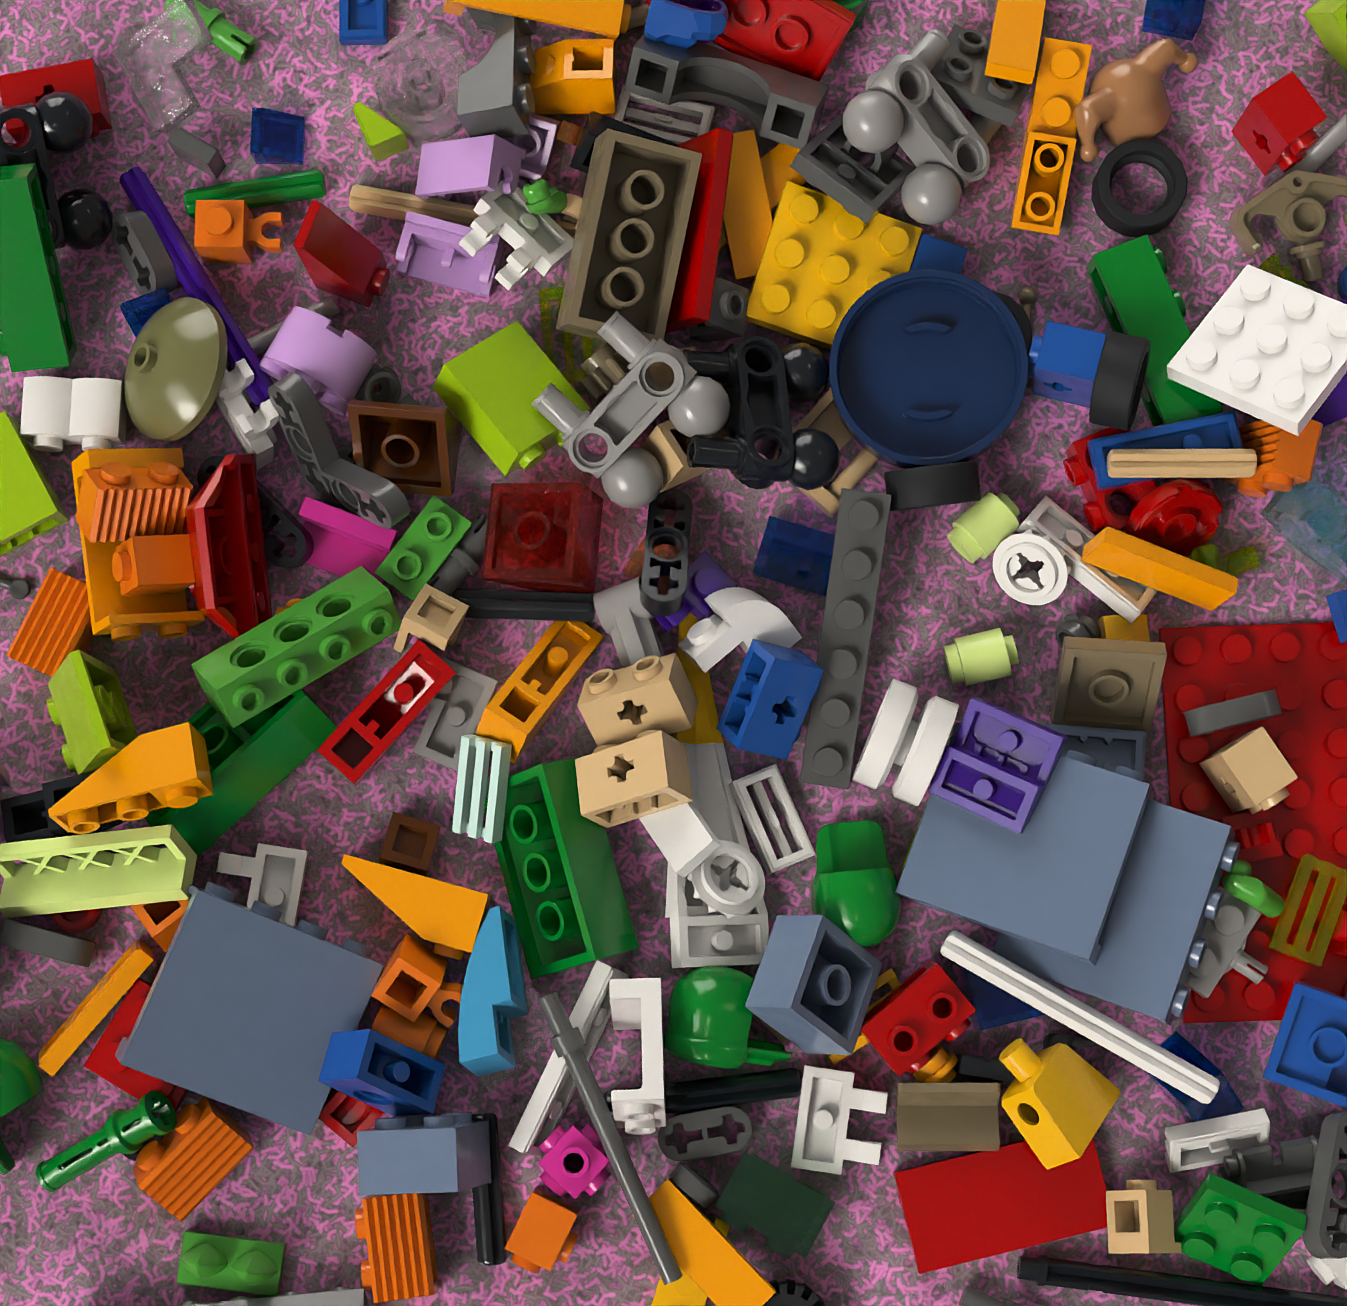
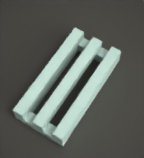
(475, 785)

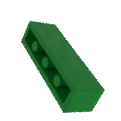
(33, 303)
(1141, 304)

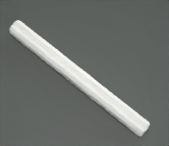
(1080, 1017)

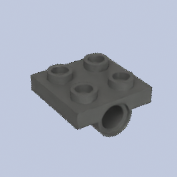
(963, 78)
(851, 177)

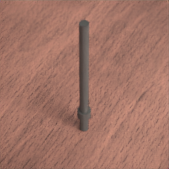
(569, 1044)

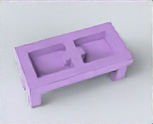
(468, 166)
(432, 253)

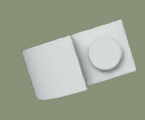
(737, 621)

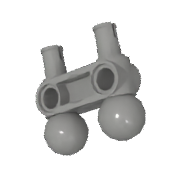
(913, 109)
(693, 403)

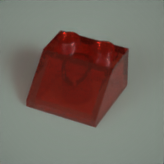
(543, 536)

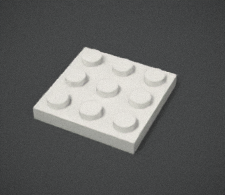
(1267, 350)

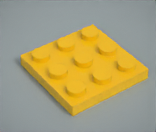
(822, 263)

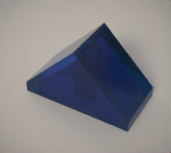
(992, 1004)
(1223, 1103)

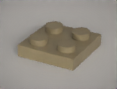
(1108, 683)

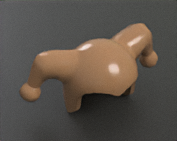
(1129, 97)

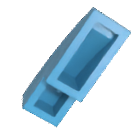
(492, 996)

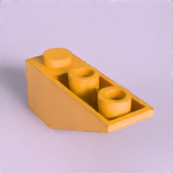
(575, 77)
(146, 775)

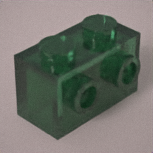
(773, 1204)

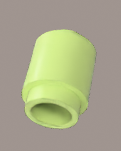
(984, 526)
(980, 657)

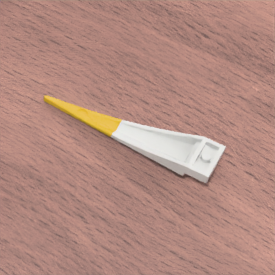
(695, 934)

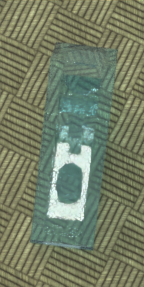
(1313, 524)

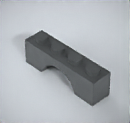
(497, 90)
(775, 100)

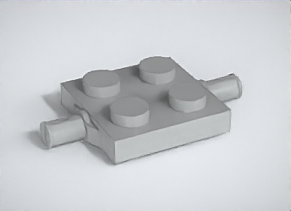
(1225, 946)

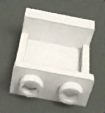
(634, 1006)

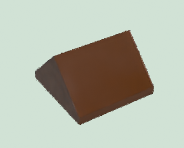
(407, 445)

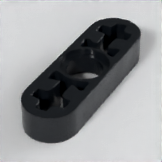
(275, 510)
(674, 567)

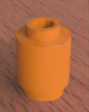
(422, 1035)

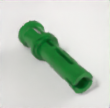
(139, 1127)

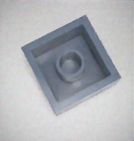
(814, 984)
(424, 1154)

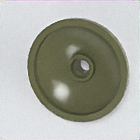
(175, 369)

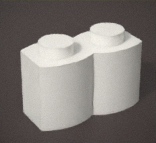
(73, 412)

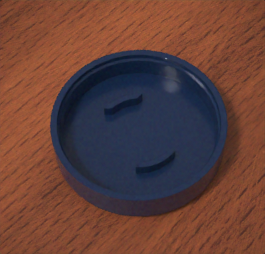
(928, 369)

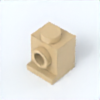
(1140, 1219)

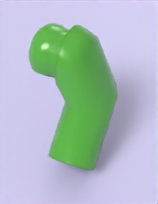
(544, 197)
(1251, 890)

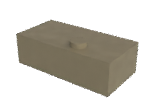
(629, 235)

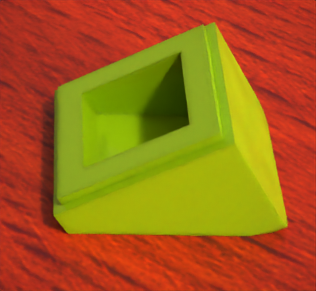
(380, 134)

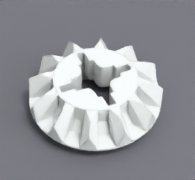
(1029, 586)
(746, 880)

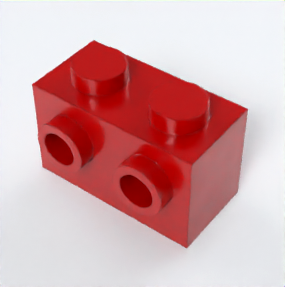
(917, 1019)

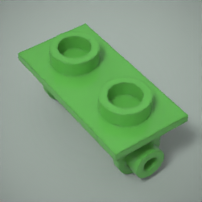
(423, 548)

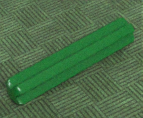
(262, 191)

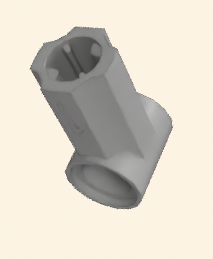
(627, 622)

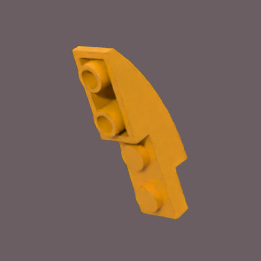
(1050, 137)

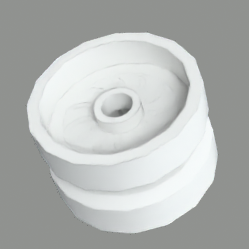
(907, 743)

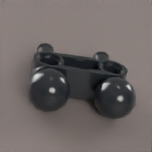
(61, 125)
(761, 414)

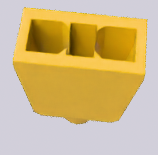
(1055, 1100)

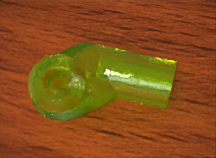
(1233, 563)

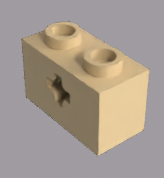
(638, 699)
(1250, 772)
(633, 778)

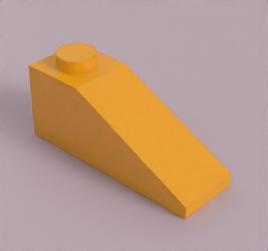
(538, 685)
(430, 907)

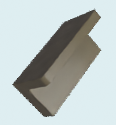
(947, 1116)

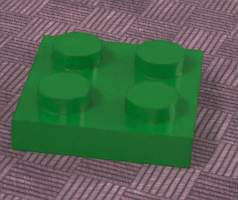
(1237, 1229)

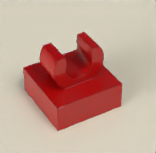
(1255, 834)

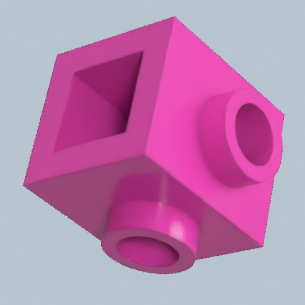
(575, 1140)

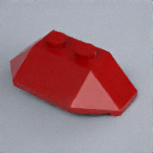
(229, 548)

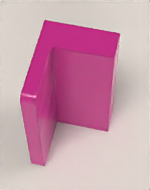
(345, 539)

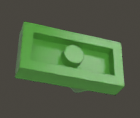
(231, 1263)

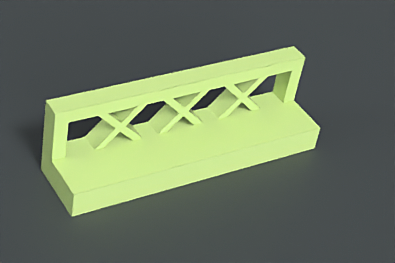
(93, 875)

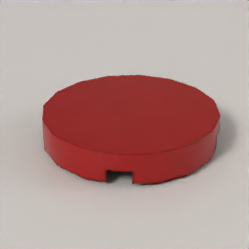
(1176, 516)

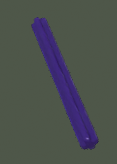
(193, 276)

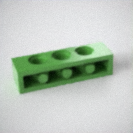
(297, 646)

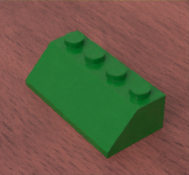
(246, 764)
(560, 874)

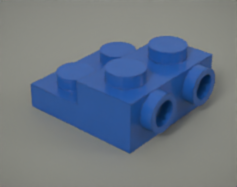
(1312, 1045)

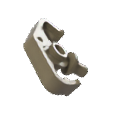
(1298, 206)

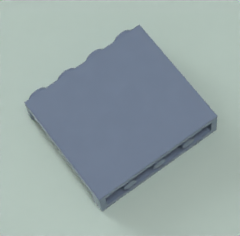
(1039, 884)
(1153, 918)
(250, 1008)

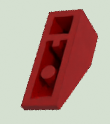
(340, 257)
(386, 712)

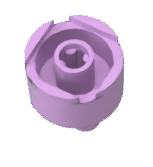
(323, 356)

